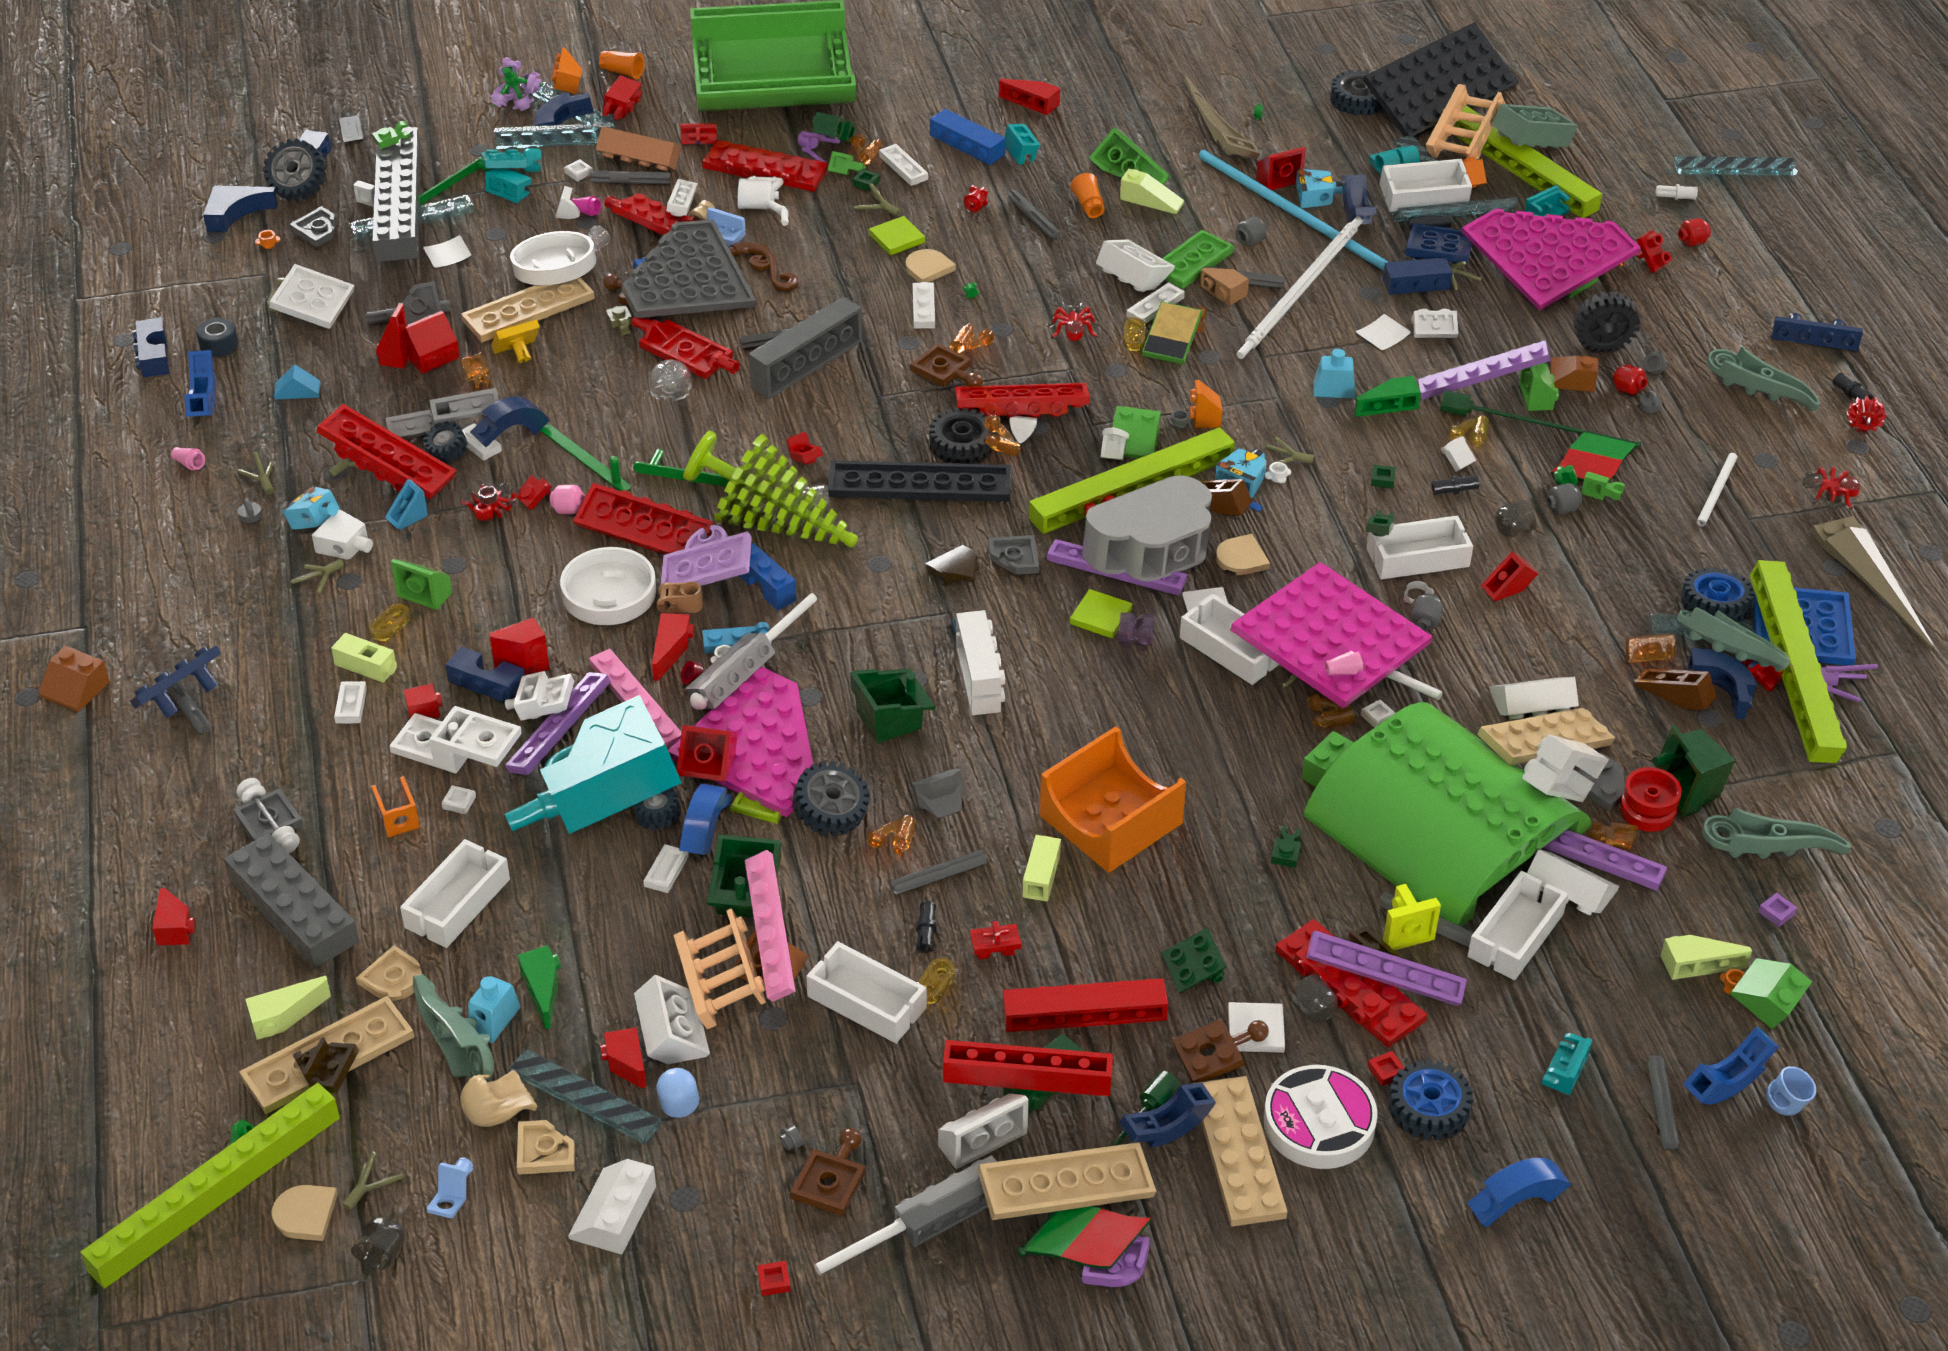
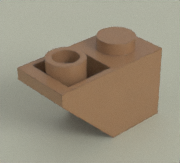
(1224, 284)

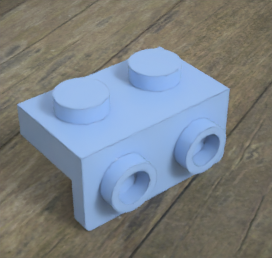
(730, 225)

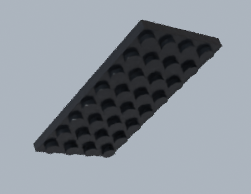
(1422, 82)

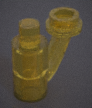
(1479, 430)

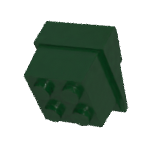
(889, 701)
(1697, 765)
(729, 877)

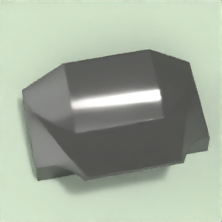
(940, 793)

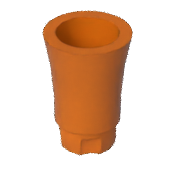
(623, 63)
(1088, 194)

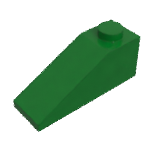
(1391, 396)
(541, 979)

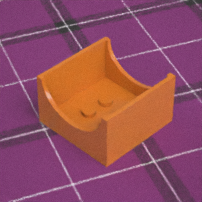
(1108, 802)

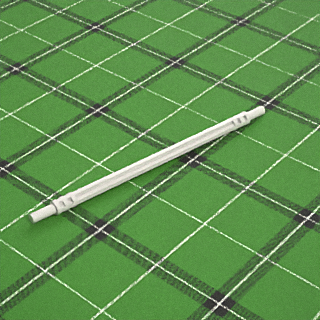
(1299, 287)

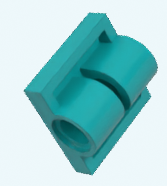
(1396, 156)

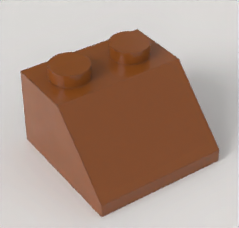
(73, 678)

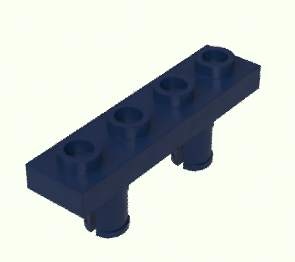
(1816, 333)
(158, 691)

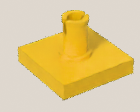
(516, 338)

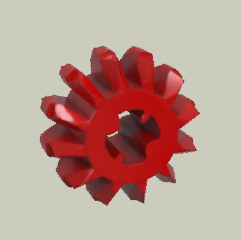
(1866, 414)

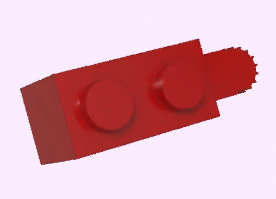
(622, 97)

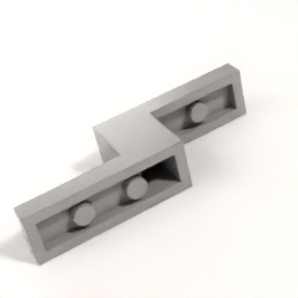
(442, 410)

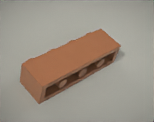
(638, 148)

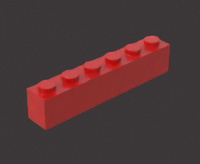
(1085, 1005)
(1027, 1068)

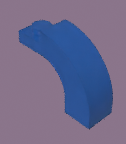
(202, 384)
(702, 818)
(1723, 1080)
(1517, 1183)

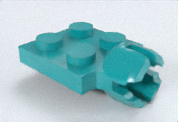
(513, 159)

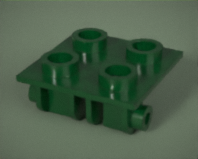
(1195, 961)

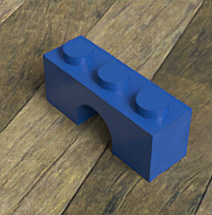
(777, 584)

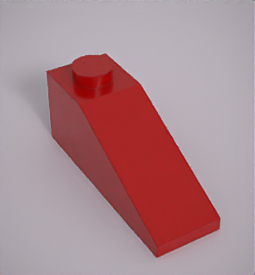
(1030, 94)
(393, 347)
(671, 642)

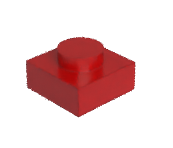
(1385, 1067)
(773, 1278)

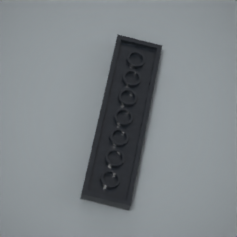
(919, 480)

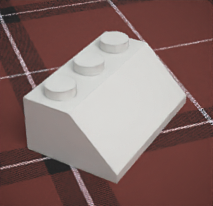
(1133, 264)
(1535, 696)
(1583, 887)
(670, 1022)
(984, 1129)
(615, 1206)

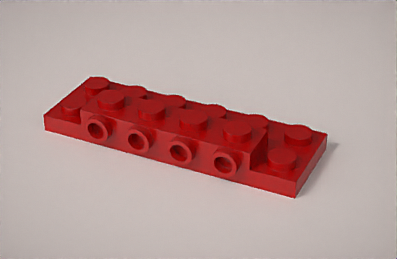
(757, 162)
(1023, 399)
(384, 452)
(638, 520)
(1369, 1002)

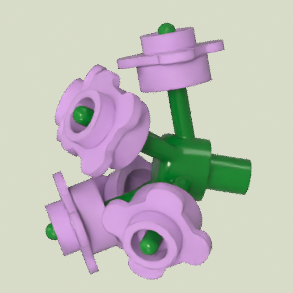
(509, 90)

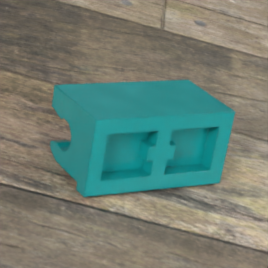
(1021, 142)
(507, 184)
(1548, 203)
(1567, 1063)

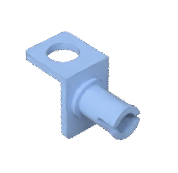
(451, 1187)

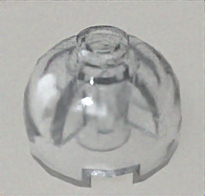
(670, 380)

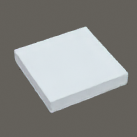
(1242, 1014)

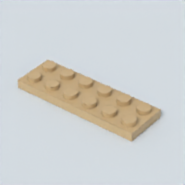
(525, 306)
(1519, 739)
(373, 1030)
(1241, 1155)
(1066, 1181)

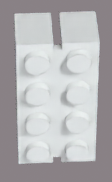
(1425, 184)
(1421, 548)
(1209, 632)
(979, 662)
(1554, 772)
(455, 893)
(1517, 925)
(866, 992)

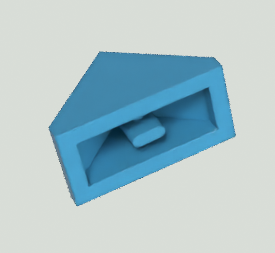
(297, 384)
(408, 506)

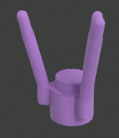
(810, 140)
(1831, 676)

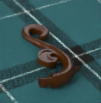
(756, 262)

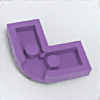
(1126, 1269)

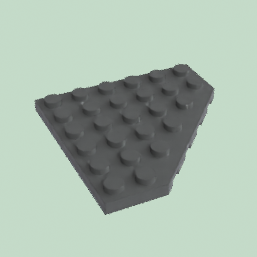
(687, 274)

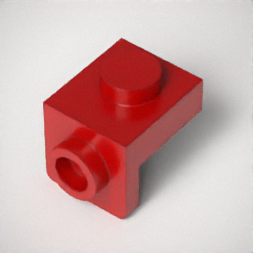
(802, 450)
(533, 491)

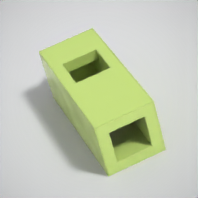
(364, 657)
(1041, 868)

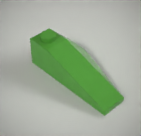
(1120, 153)

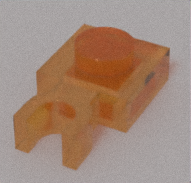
(476, 369)
(1616, 835)

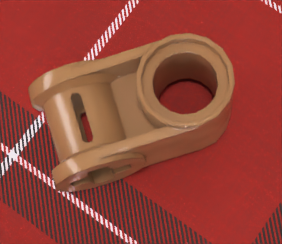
(682, 597)

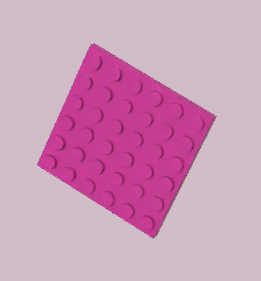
(1324, 618)

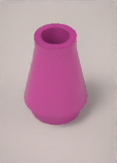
(588, 205)

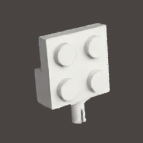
(541, 695)

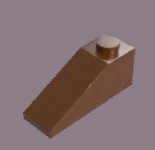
(1228, 496)
(1679, 687)

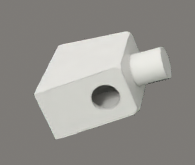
(341, 536)

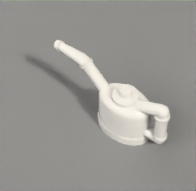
(761, 194)

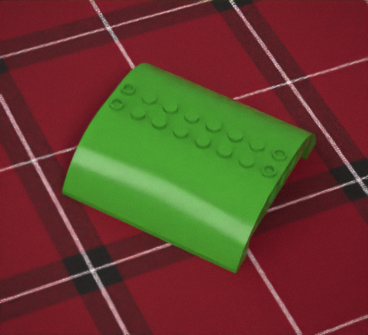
(771, 56)
(1436, 809)

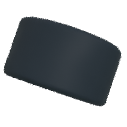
(218, 336)

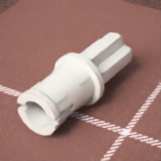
(1677, 191)

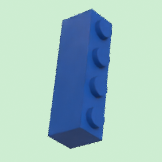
(967, 136)

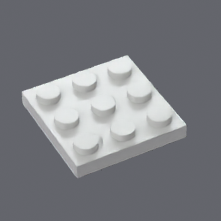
(311, 296)

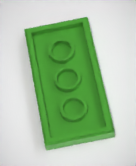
(1195, 254)

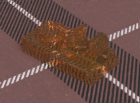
(1650, 648)

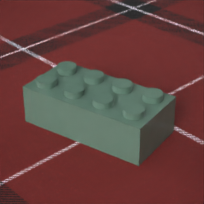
(1534, 126)

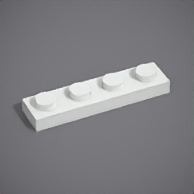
(681, 197)

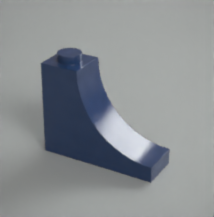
(232, 202)

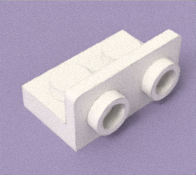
(1435, 324)

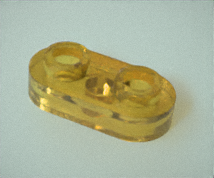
(1134, 334)
(389, 622)
(937, 984)

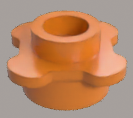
(267, 239)
(1730, 979)

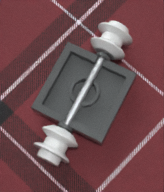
(267, 814)

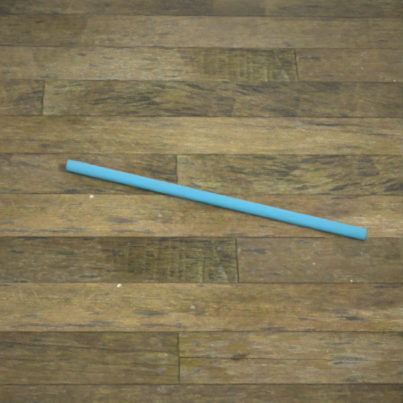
(1290, 208)

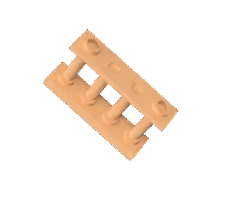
(1453, 113)
(694, 968)

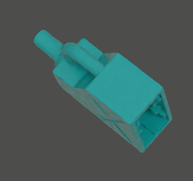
(606, 770)

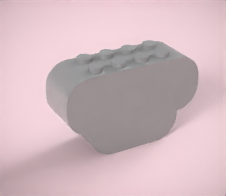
(1150, 530)

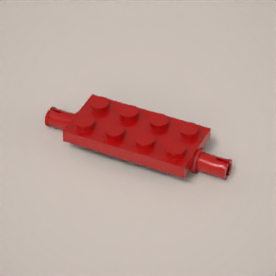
(645, 212)
(683, 345)

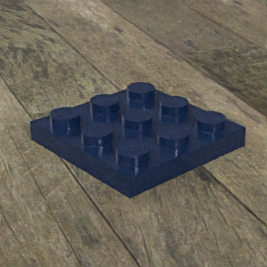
(1438, 242)

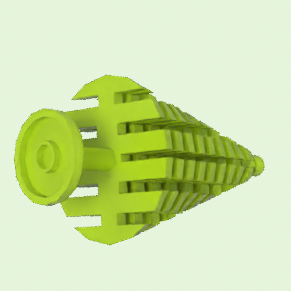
(754, 484)

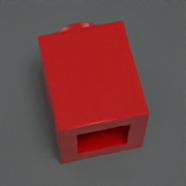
(423, 701)

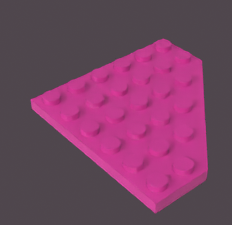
(1549, 253)
(770, 739)

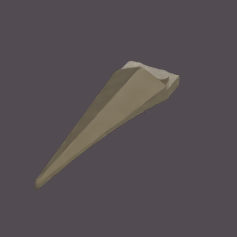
(1223, 133)
(1857, 552)

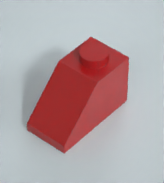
(1509, 577)
(172, 920)
(624, 1055)

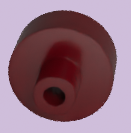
(690, 672)

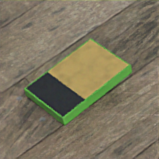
(1172, 332)

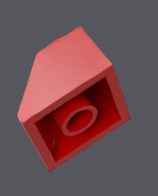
(1281, 168)
(431, 342)
(520, 645)
(706, 752)

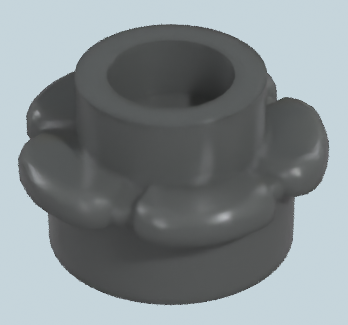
(1179, 419)
(791, 1138)

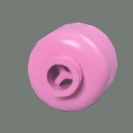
(567, 499)

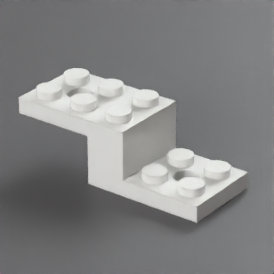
(455, 739)

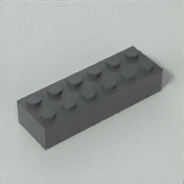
(805, 347)
(291, 900)

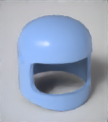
(1790, 1091)
(677, 1092)

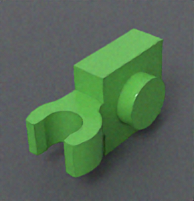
(388, 136)
(843, 164)
(1598, 487)

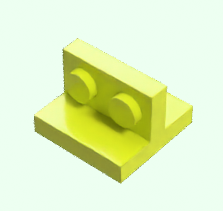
(1410, 921)

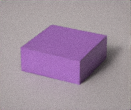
(1777, 909)

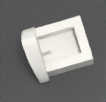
(566, 208)
(1022, 427)
(1113, 443)
(1458, 453)

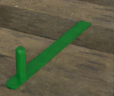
(452, 180)
(654, 468)
(611, 476)

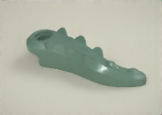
(1759, 376)
(1732, 637)
(1767, 835)
(459, 1041)

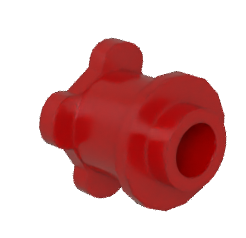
(976, 199)

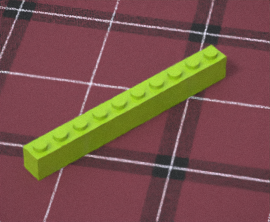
(1536, 169)
(1181, 459)
(1803, 676)
(209, 1185)

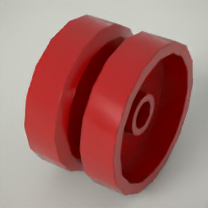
(1650, 799)

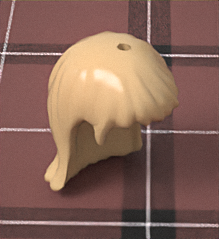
(495, 1101)

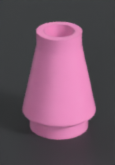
(189, 457)
(1345, 664)

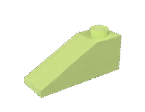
(1147, 191)
(1699, 956)
(282, 1008)

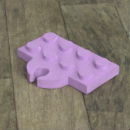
(708, 558)

